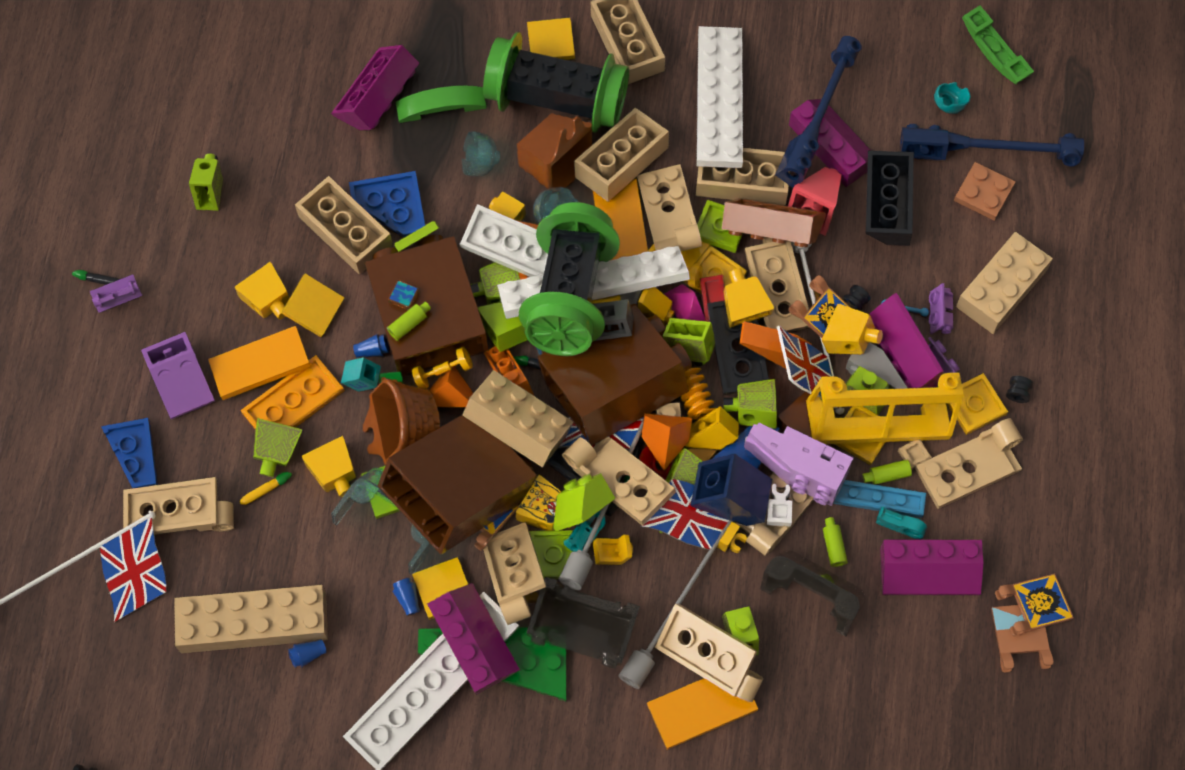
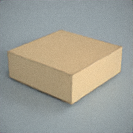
(915, 453)

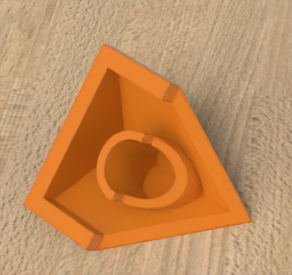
(451, 390)
(665, 436)

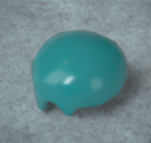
(951, 97)

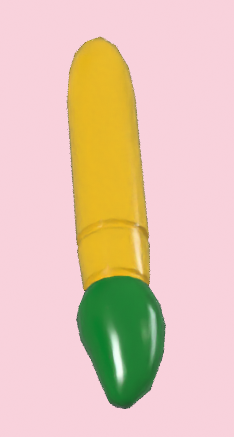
(265, 488)

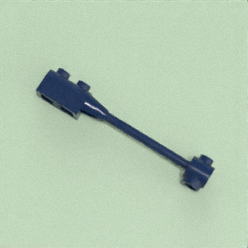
(935, 143)
(803, 147)

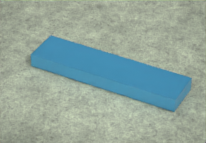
(876, 496)

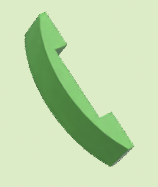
(994, 47)
(439, 100)

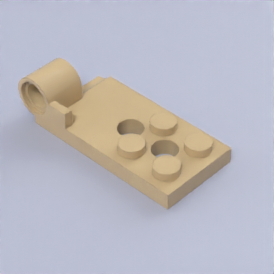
(672, 227)
(776, 263)
(987, 453)
(614, 461)
(195, 506)
(766, 537)
(518, 580)
(729, 656)

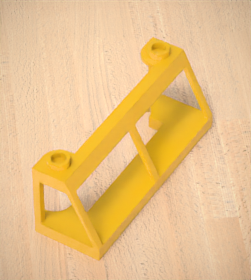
(930, 425)

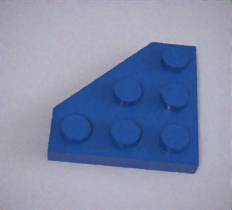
(391, 201)

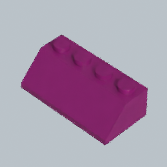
(376, 87)
(837, 142)
(905, 345)
(931, 567)
(473, 637)

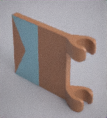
(1028, 642)

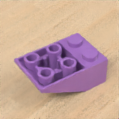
(178, 375)

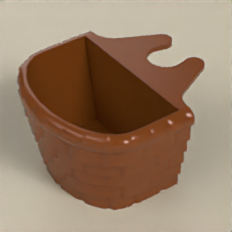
(552, 148)
(399, 417)

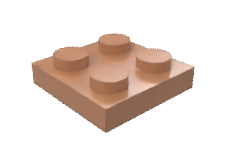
(984, 191)

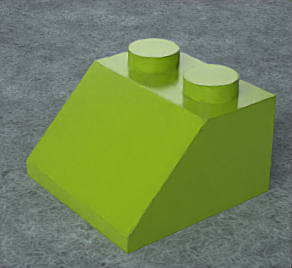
(581, 500)

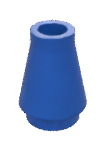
(371, 347)
(407, 595)
(304, 653)

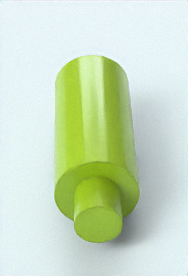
(408, 320)
(888, 472)
(834, 543)

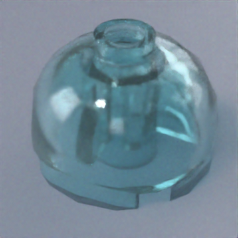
(480, 154)
(550, 199)

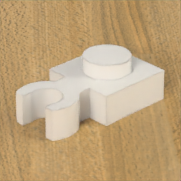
(779, 509)

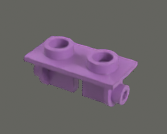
(115, 293)
(940, 301)
(938, 350)

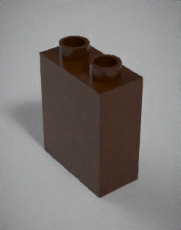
(444, 285)
(617, 378)
(456, 482)

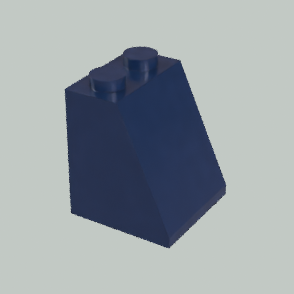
(732, 490)

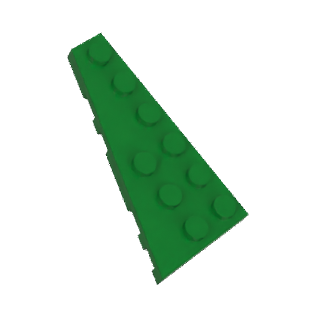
(540, 666)

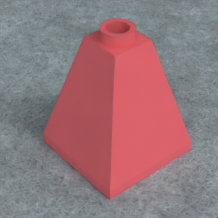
(818, 193)

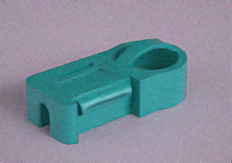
(903, 524)
(581, 534)

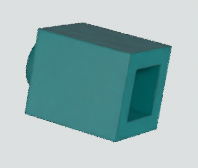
(361, 374)

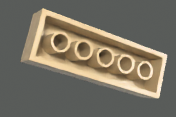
(250, 619)

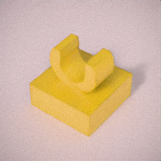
(730, 537)

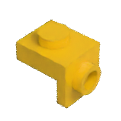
(612, 551)

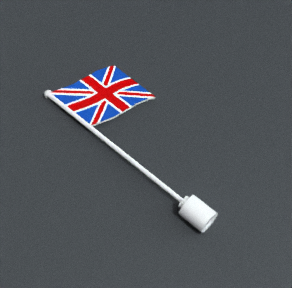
(803, 361)
(129, 567)

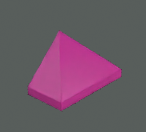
(685, 303)

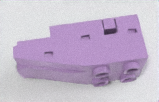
(800, 461)

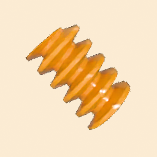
(695, 399)

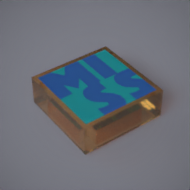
(403, 295)

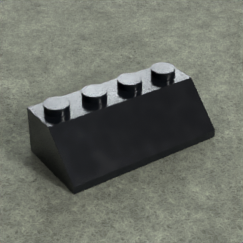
(890, 197)

